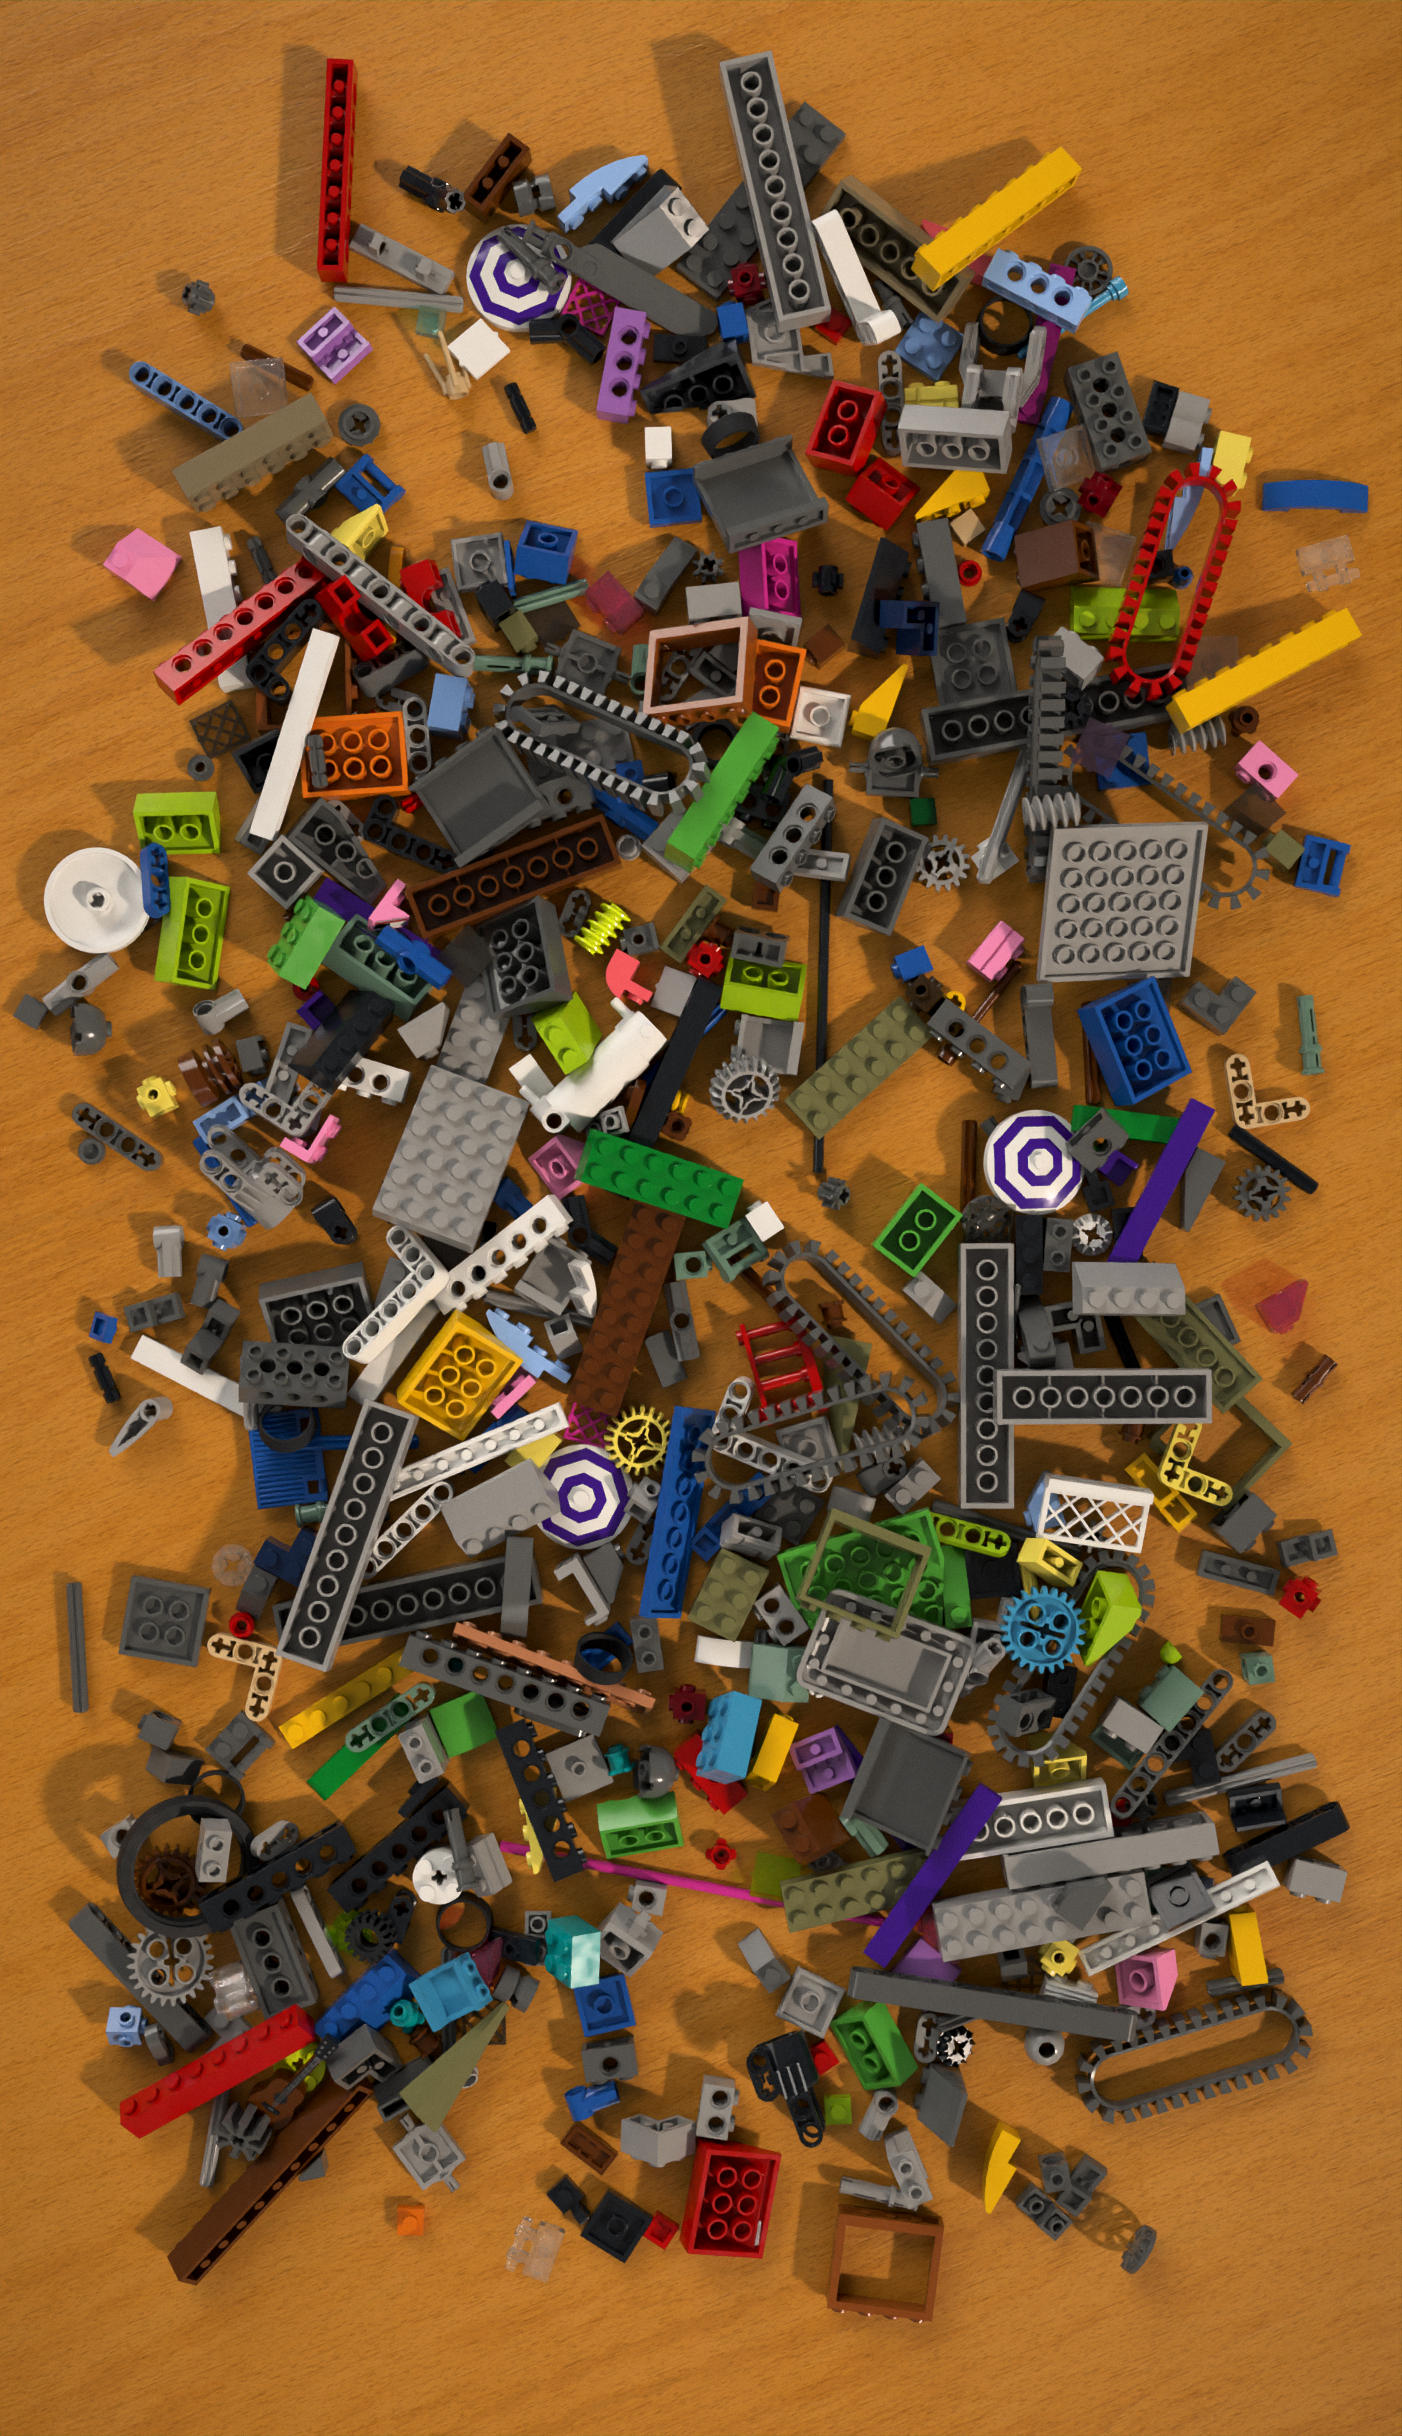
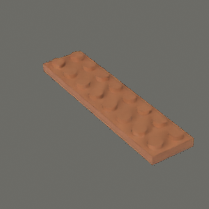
(541, 1663)

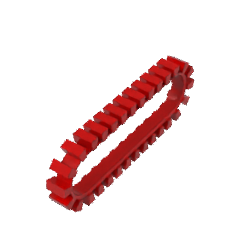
(1210, 572)

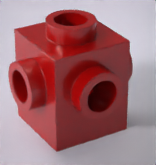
(713, 968)
(1294, 1603)

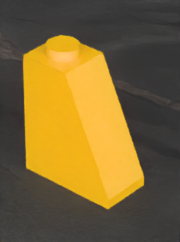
(771, 1752)
(1245, 1946)

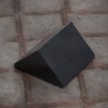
(255, 758)

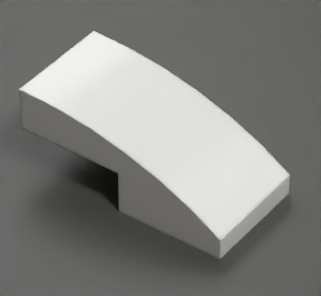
(529, 1073)
(584, 1293)
(723, 1652)

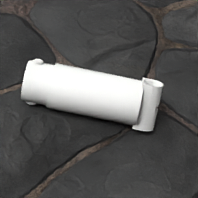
(603, 1077)

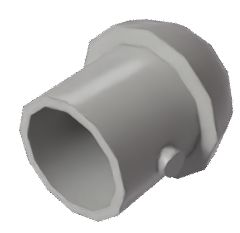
(1035, 2037)

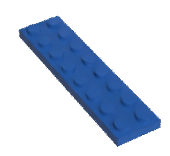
(675, 1516)

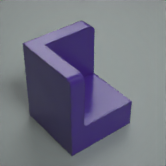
(316, 1010)
(1117, 1168)

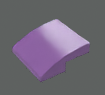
(334, 345)
(823, 1760)
(926, 1961)

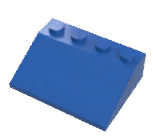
(1134, 1041)

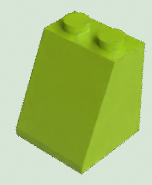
(568, 1033)

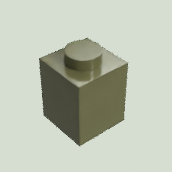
(519, 633)
(1282, 850)

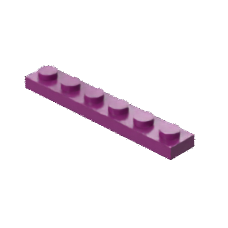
(1031, 411)

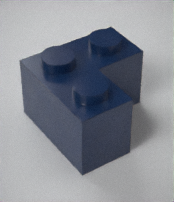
(915, 624)
(284, 1560)

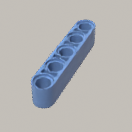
(178, 396)

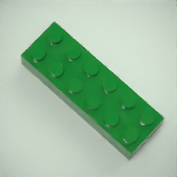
(658, 1178)

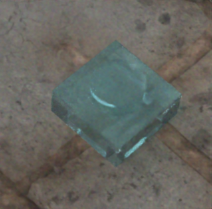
(430, 321)

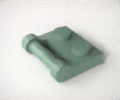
(730, 1242)

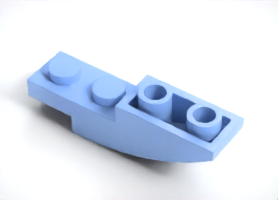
(607, 182)
(518, 1339)

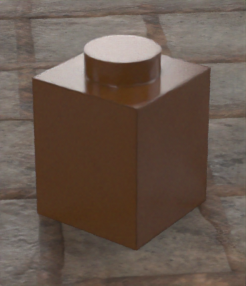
(823, 647)

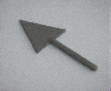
(1016, 1309)

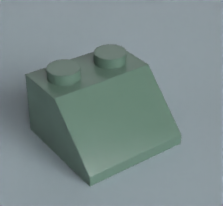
(774, 1672)
(1169, 1696)

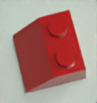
(882, 494)

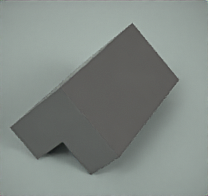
(388, 2094)

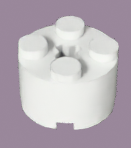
(428, 1883)

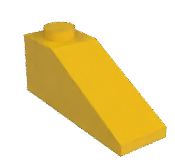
(877, 708)

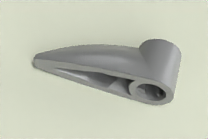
(141, 1421)

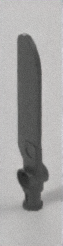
(627, 284)

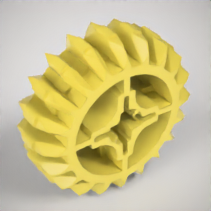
(618, 1430)

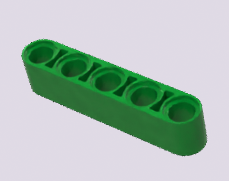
(1138, 1125)
(346, 1762)

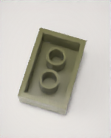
(728, 1593)

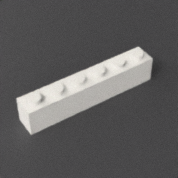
(219, 593)

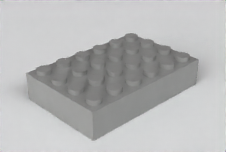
(451, 1159)

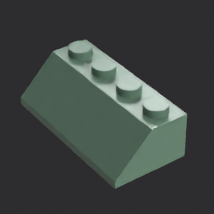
(373, 969)

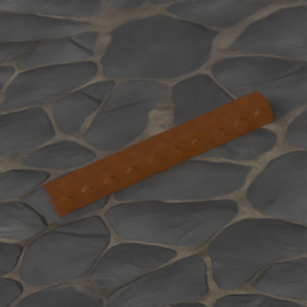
(266, 2179)

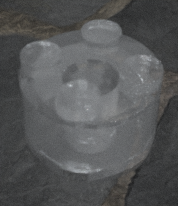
(233, 1991)

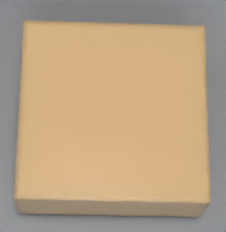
(967, 527)

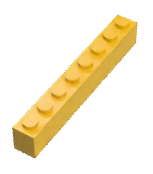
(995, 218)
(1263, 670)

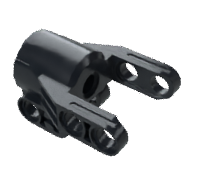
(793, 2077)

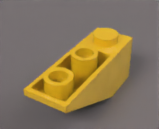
(957, 492)

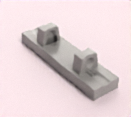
(401, 260)

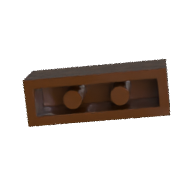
(496, 178)

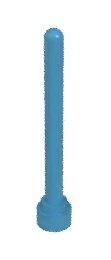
(1114, 291)

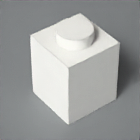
(658, 447)
(763, 1220)

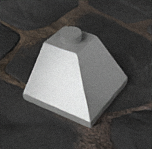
(426, 1032)

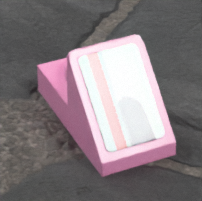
(389, 911)

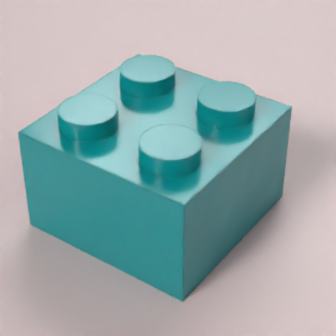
(573, 1951)

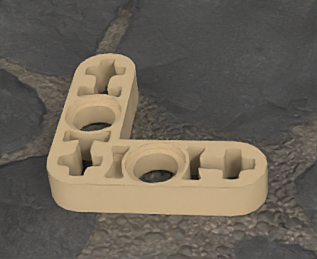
(1257, 1110)
(256, 1660)

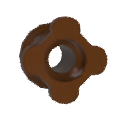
(1238, 725)
(719, 932)
(674, 1117)
(832, 1313)
(1132, 1432)
(424, 2040)

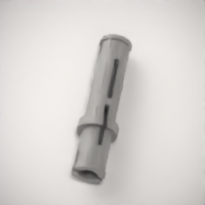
(874, 2192)

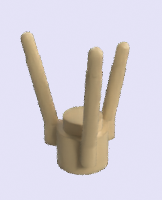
(455, 385)

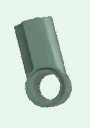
(638, 670)
(868, 1835)

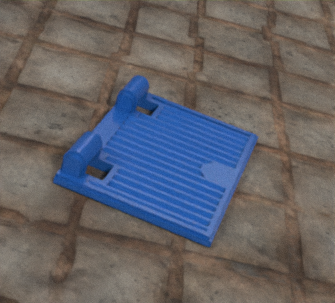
(284, 1477)

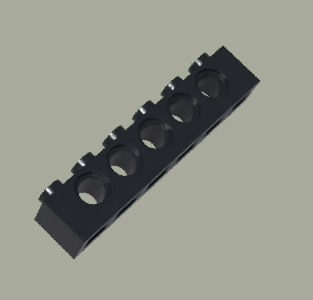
(559, 1866)
(261, 1875)
(343, 1887)

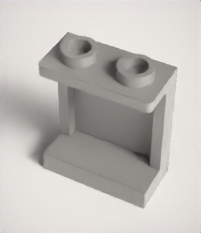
(769, 1039)
(549, 1278)
(576, 1565)
(424, 1748)
(907, 2167)

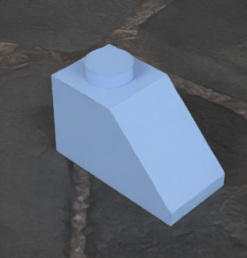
(1034, 1503)

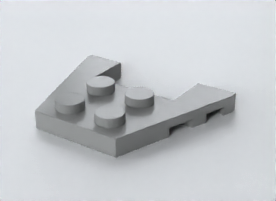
(784, 349)

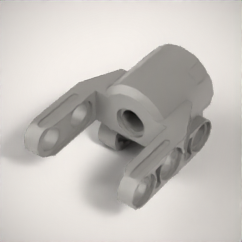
(998, 388)
(262, 1186)

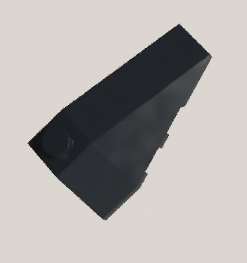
(706, 378)

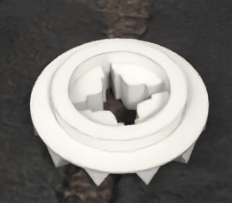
(1080, 1239)

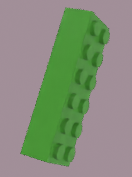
(727, 786)

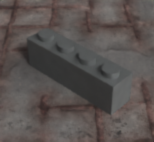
(939, 570)

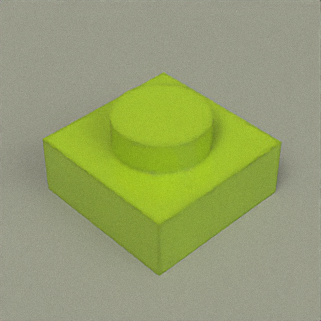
(837, 2109)

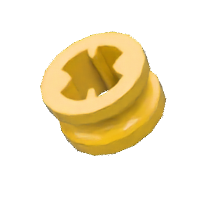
(680, 1102)

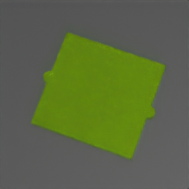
(768, 1872)

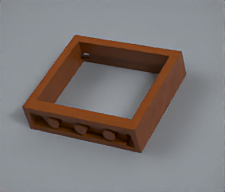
(697, 636)
(263, 703)
(890, 2221)

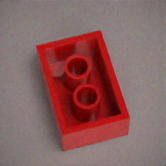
(846, 428)

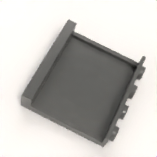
(758, 494)
(480, 795)
(907, 1784)

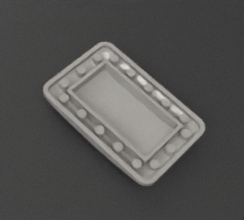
(901, 1680)

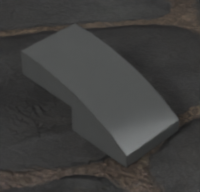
(154, 1312)
(1306, 1548)
(1084, 2180)

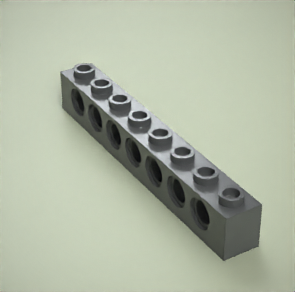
(589, 1722)

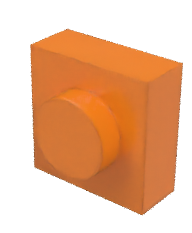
(410, 2220)

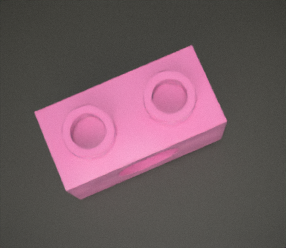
(1262, 757)

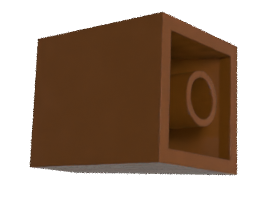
(1056, 556)
(810, 1828)

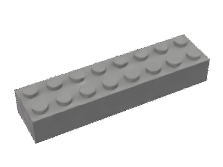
(1102, 1396)
(1133, 1846)
(1016, 1920)

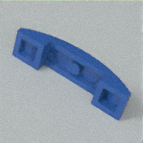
(1315, 494)
(707, 1539)

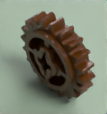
(159, 1886)

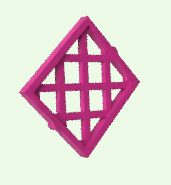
(572, 297)
(572, 1417)

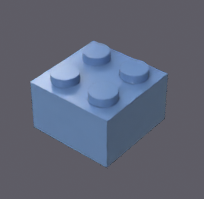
(450, 706)

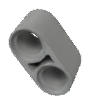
(851, 1502)

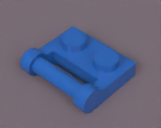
(362, 493)
(1313, 865)

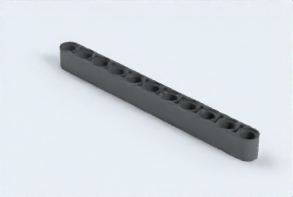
(992, 2003)

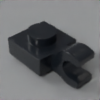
(1096, 1193)
(567, 2196)

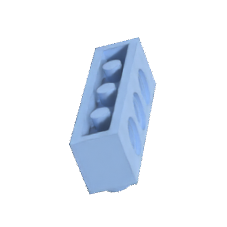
(1042, 303)

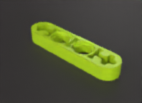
(962, 1527)

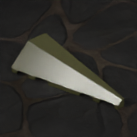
(843, 1415)
(438, 2086)

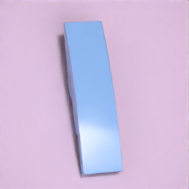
(1185, 506)
(230, 1113)

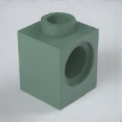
(680, 1265)
(1257, 1667)

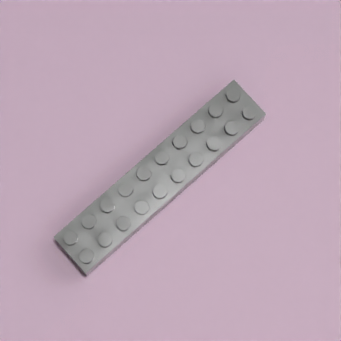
(774, 191)
(984, 1344)
(347, 1535)

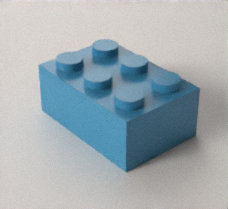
(728, 1737)

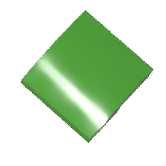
(463, 1723)

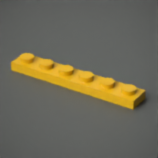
(344, 1699)

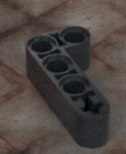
(290, 649)
(413, 844)

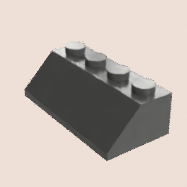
(881, 876)

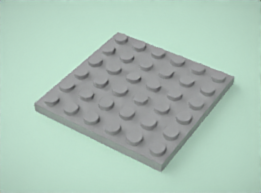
(1121, 901)

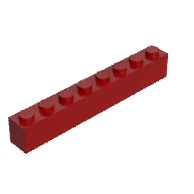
(217, 2071)

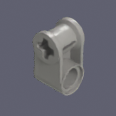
(728, 407)

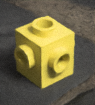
(163, 1103)
(1066, 1961)

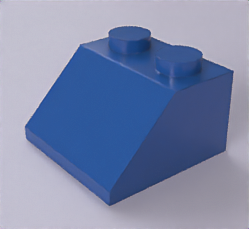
(545, 552)

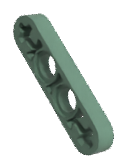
(392, 1719)

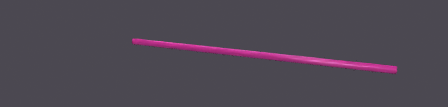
(678, 1881)

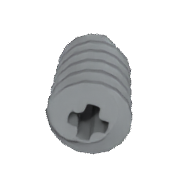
(1208, 731)
(1051, 811)
(878, 1437)

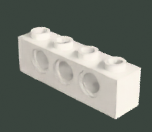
(397, 1087)

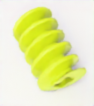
(602, 928)

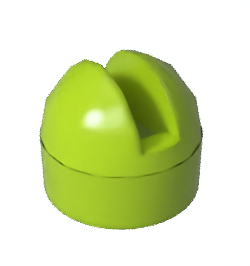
(1169, 1653)

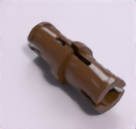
(1314, 1379)

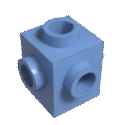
(236, 1230)
(126, 2025)

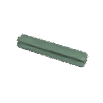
(551, 596)

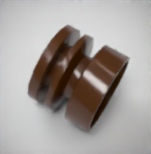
(213, 1071)

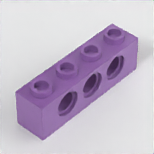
(624, 324)

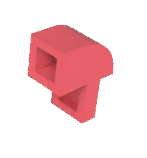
(619, 976)

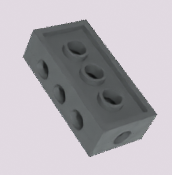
(1116, 400)
(293, 1375)
(266, 1973)

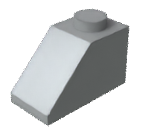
(929, 1297)

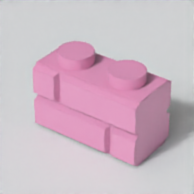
(996, 951)

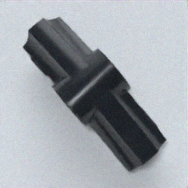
(432, 191)
(581, 340)
(786, 767)
(595, 1245)

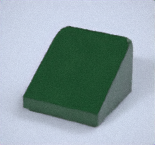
(922, 812)

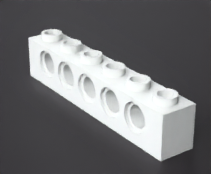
(557, 1223)

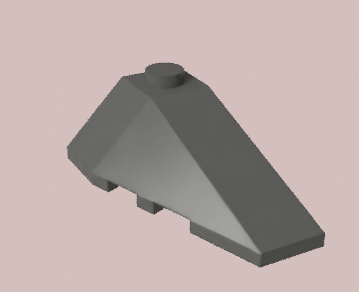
(332, 843)

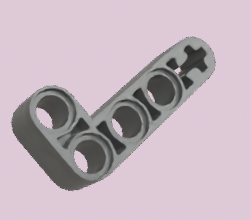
(1038, 1034)

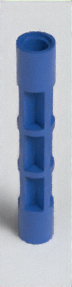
(1024, 483)

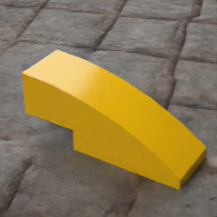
(1166, 1499)
(998, 2164)

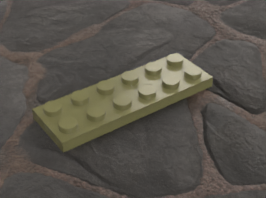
(858, 1067)
(1198, 1344)
(849, 1889)

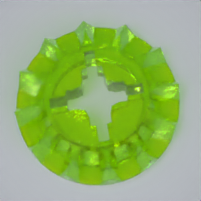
(338, 1933)

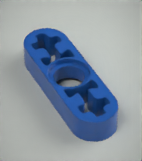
(149, 890)

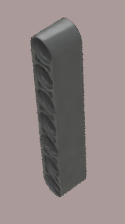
(1166, 1756)
(112, 1949)

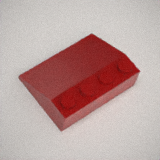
(727, 2197)

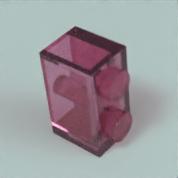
(614, 604)

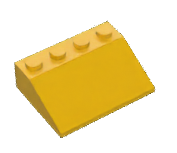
(458, 1376)

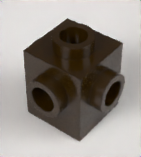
(925, 994)

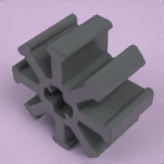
(243, 2131)

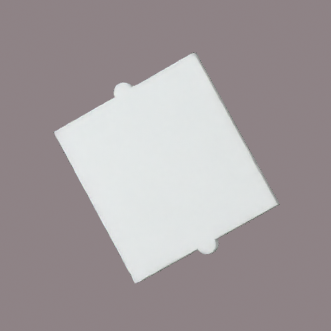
(478, 349)
(673, 991)

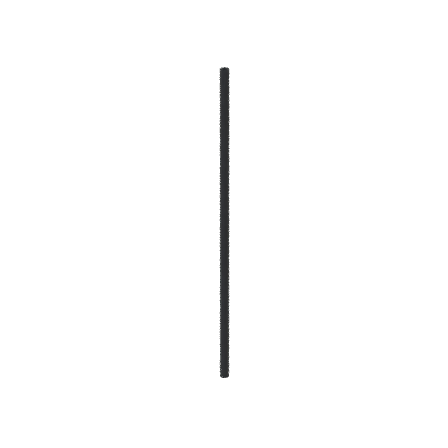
(823, 971)

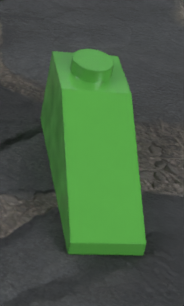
(956, 1590)

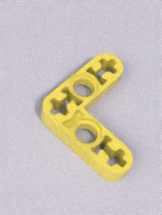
(1185, 1474)

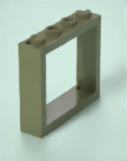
(1280, 1445)
(879, 1534)

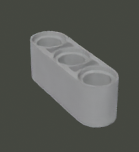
(413, 748)

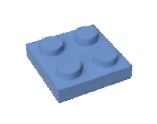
(929, 346)

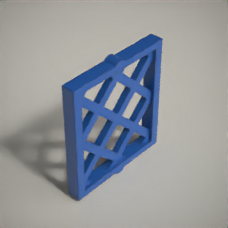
(510, 569)

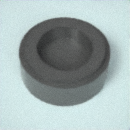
(92, 1151)

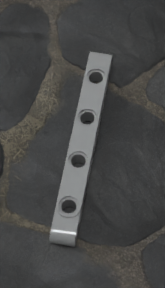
(395, 609)

